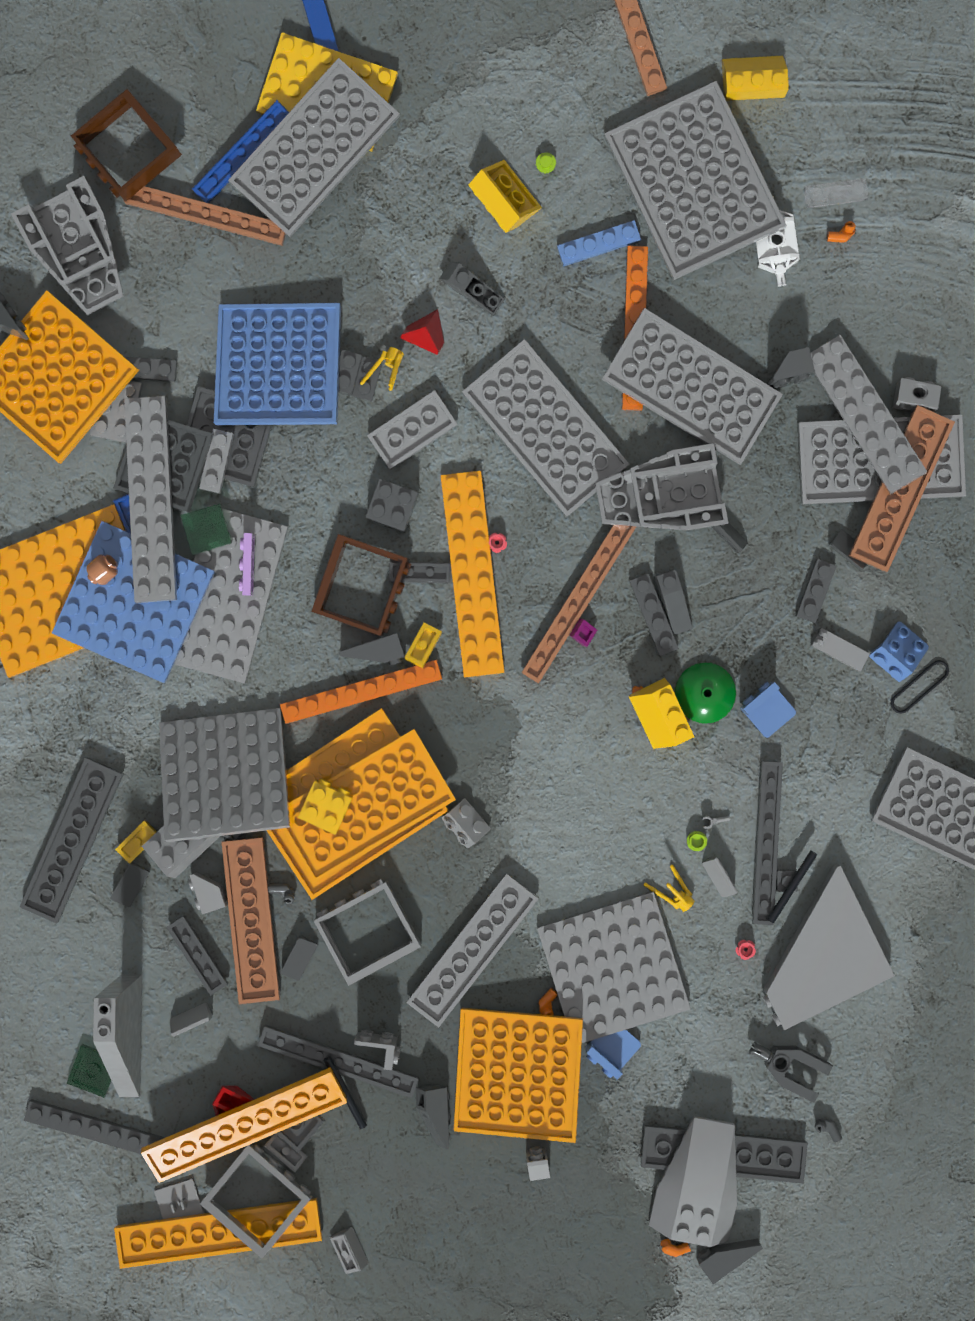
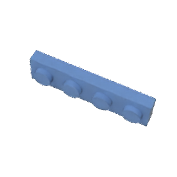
(598, 243)

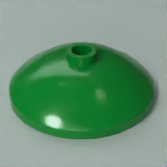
(691, 688)

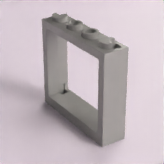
(352, 977)
(232, 1223)

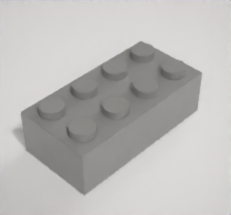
(177, 855)

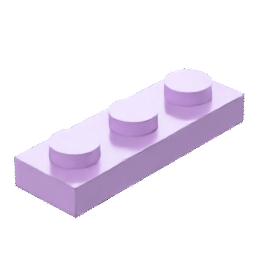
(246, 564)

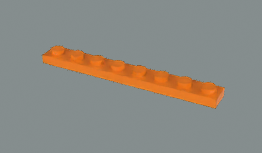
(634, 300)
(360, 692)

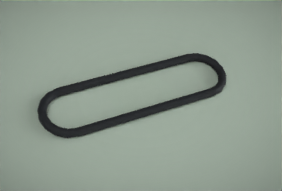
(914, 680)

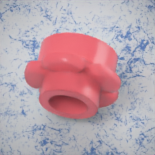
(502, 543)
(745, 954)

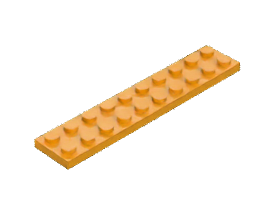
(472, 574)
(244, 1125)
(206, 1236)

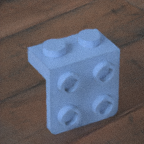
(900, 652)
(768, 709)
(613, 1052)

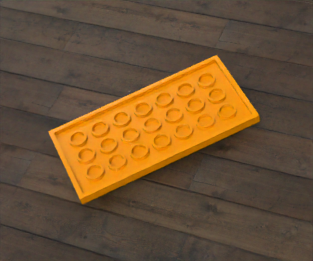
(389, 795)

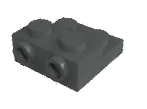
(351, 372)

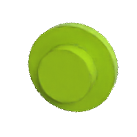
(545, 162)
(696, 841)

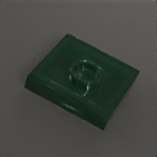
(206, 529)
(89, 1072)

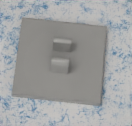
(179, 1200)

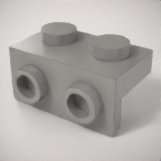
(466, 823)

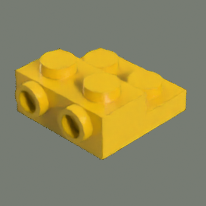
(325, 806)

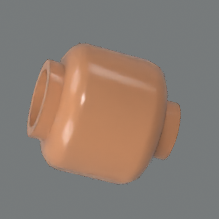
(102, 569)

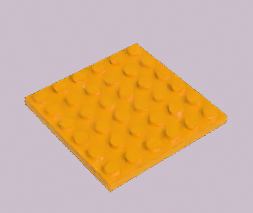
(59, 377)
(518, 1074)

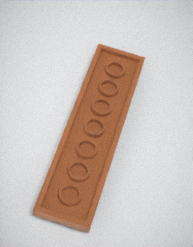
(892, 513)
(250, 920)

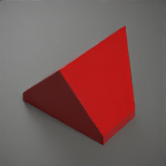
(426, 333)
(230, 1098)

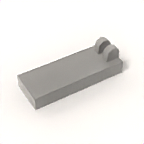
(840, 649)

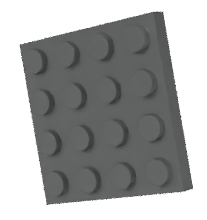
(248, 440)
(187, 461)

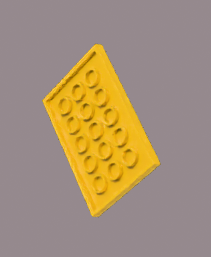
(302, 63)

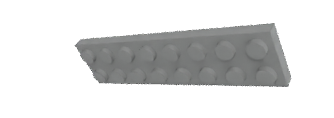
(866, 415)
(472, 950)

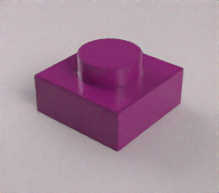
(583, 632)

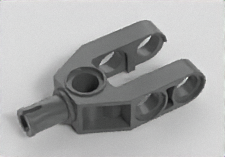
(790, 1053)

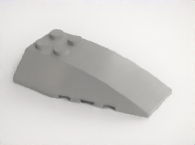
(74, 245)
(666, 492)
(699, 1186)

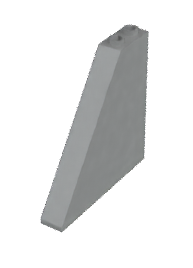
(827, 957)
(119, 1032)

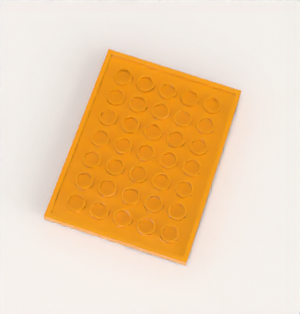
(35, 586)
(325, 763)

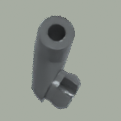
(284, 890)

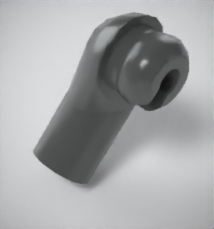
(828, 1126)

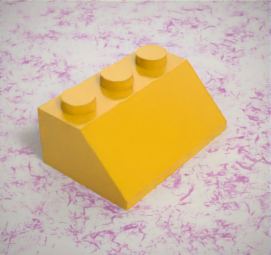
(754, 78)
(504, 195)
(661, 715)

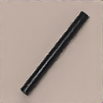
(791, 887)
(350, 1101)

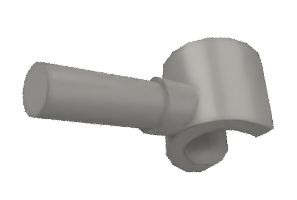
(715, 820)

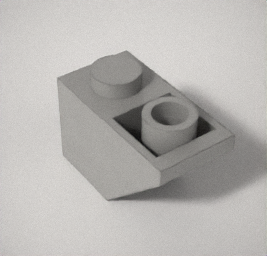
(208, 892)
(537, 1163)

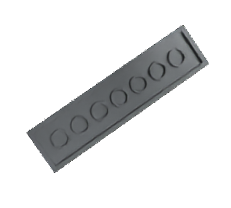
(71, 840)
(755, 1155)

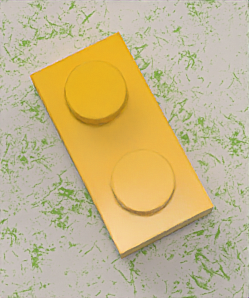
(423, 645)
(132, 845)

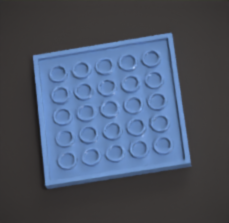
(277, 364)
(131, 633)

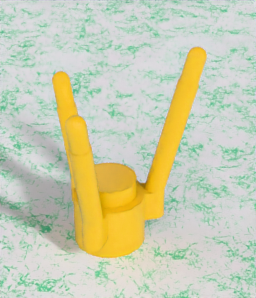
(392, 360)
(682, 899)

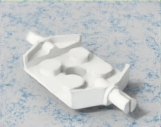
(782, 256)

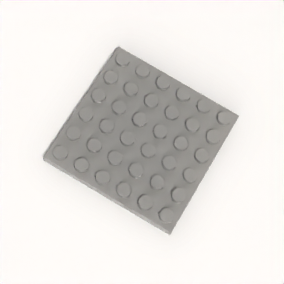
(223, 775)
(614, 966)

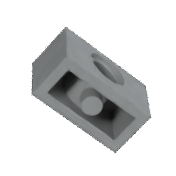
(906, 400)

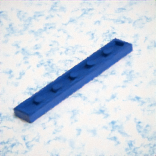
(222, 171)

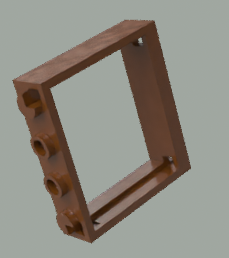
(101, 122)
(330, 574)

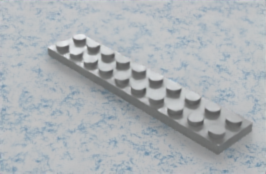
(150, 499)

